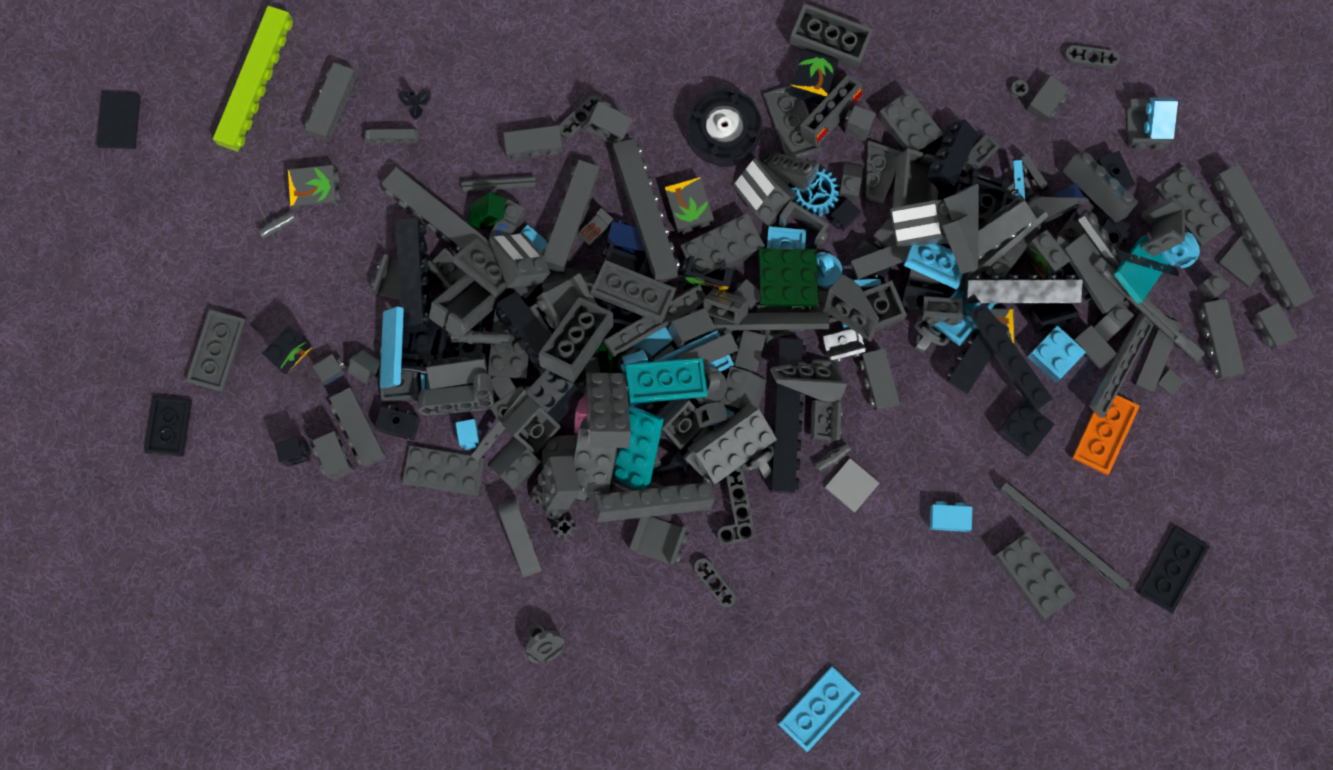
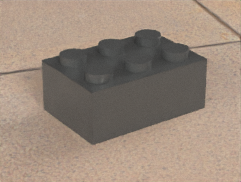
(910, 124)

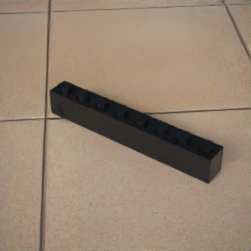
(787, 423)

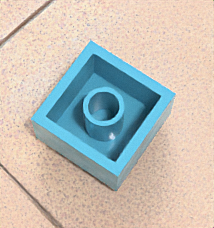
(1056, 354)

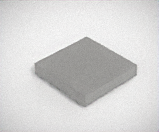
(852, 485)

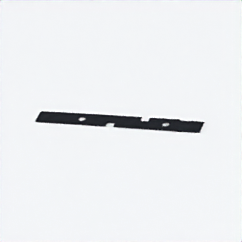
(1147, 263)

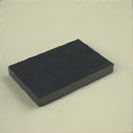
(118, 121)
(168, 426)

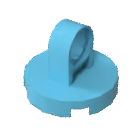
(1184, 253)
(828, 270)

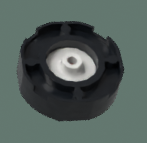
(724, 127)

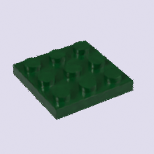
(788, 277)

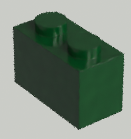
(486, 211)

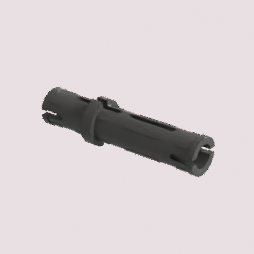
(483, 337)

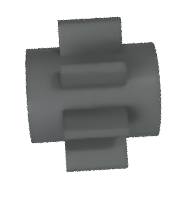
(561, 525)

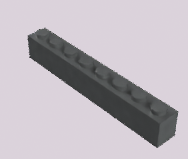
(645, 210)
(1263, 237)

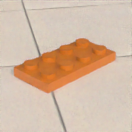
(1105, 436)

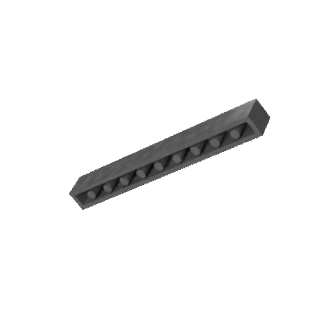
(439, 218)

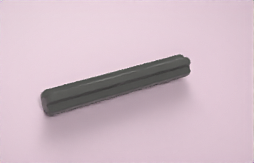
(498, 183)

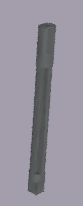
(1152, 313)

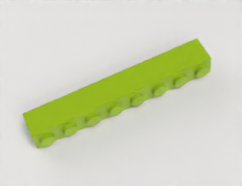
(253, 78)

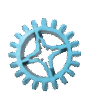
(831, 198)

